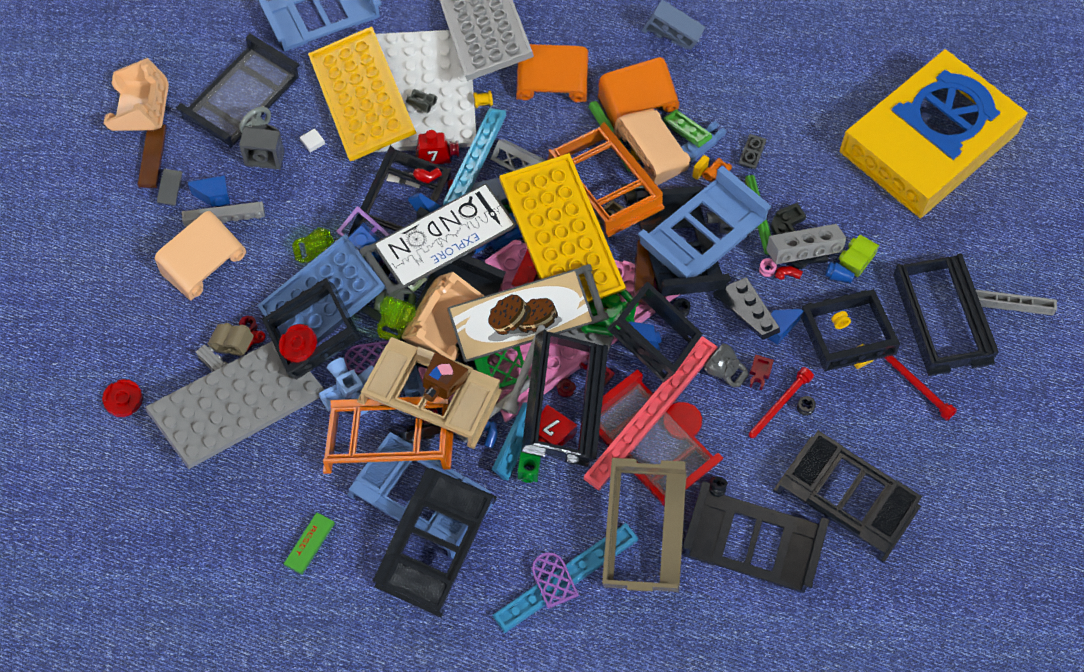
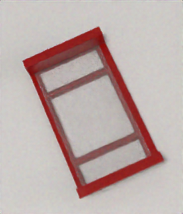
(665, 441)

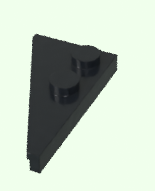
(428, 432)

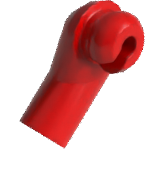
(426, 176)

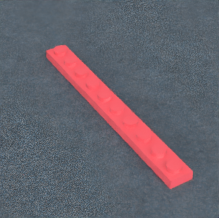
(650, 413)

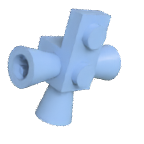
(347, 383)

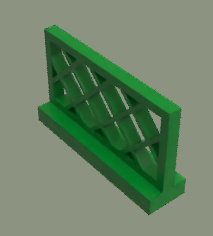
(483, 367)

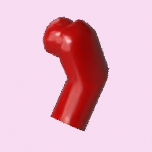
(788, 270)
(259, 336)

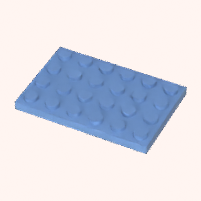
(346, 270)

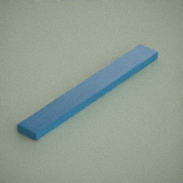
(578, 569)

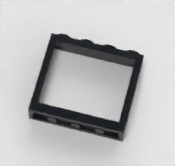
(641, 346)
(323, 351)
(854, 355)

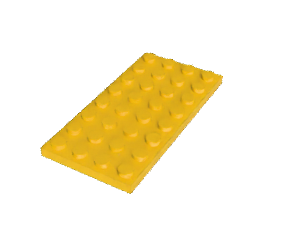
(361, 94)
(560, 223)

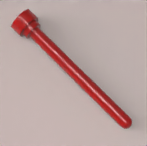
(804, 376)
(946, 410)

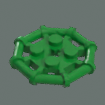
(614, 306)

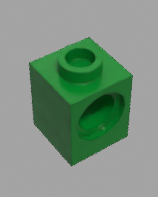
(528, 476)

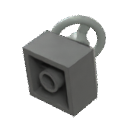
(260, 142)

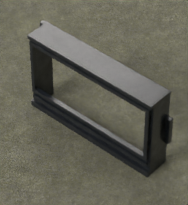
(971, 306)
(591, 405)

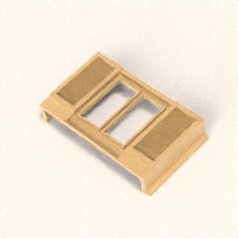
(467, 410)

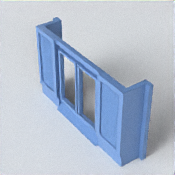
(292, 31)
(729, 201)
(379, 478)

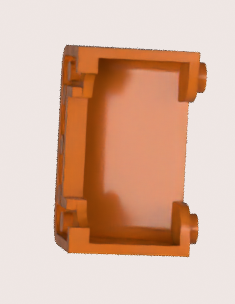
(554, 70)
(637, 89)

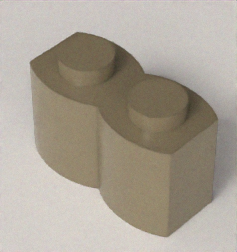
(230, 339)

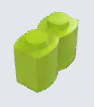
(858, 255)

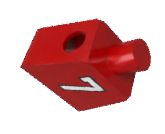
(433, 147)
(555, 427)

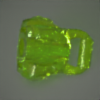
(314, 244)
(396, 315)

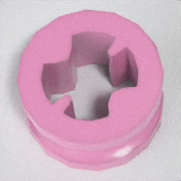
(767, 273)

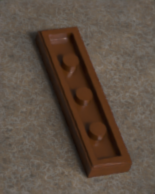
(152, 158)
(643, 269)

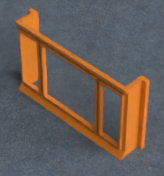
(631, 214)
(446, 436)

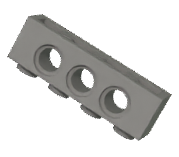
(806, 244)

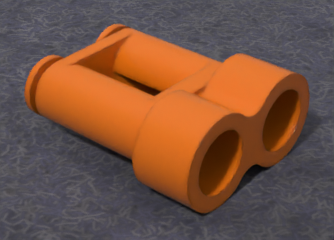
(711, 172)

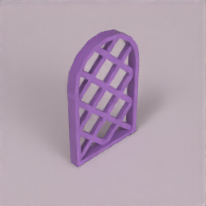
(365, 358)
(564, 569)

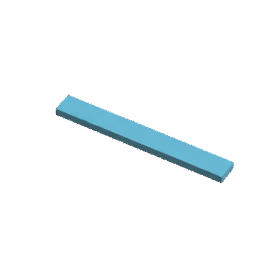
(476, 154)

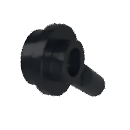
(800, 264)

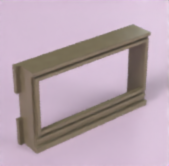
(672, 524)

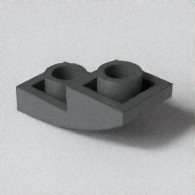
(752, 151)
(169, 187)

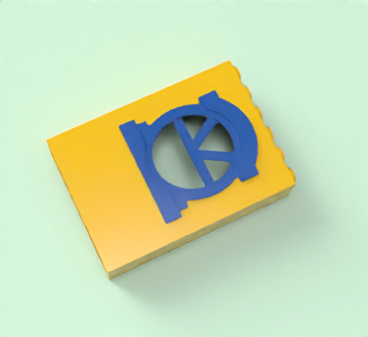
(914, 160)

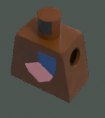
(443, 377)

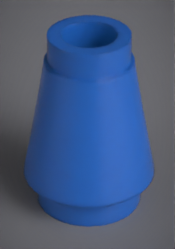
(839, 273)

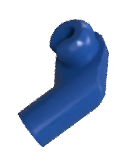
(492, 434)

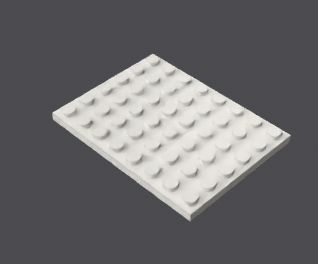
(432, 66)

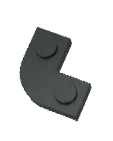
(786, 218)

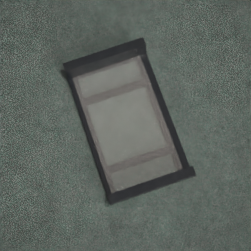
(250, 82)

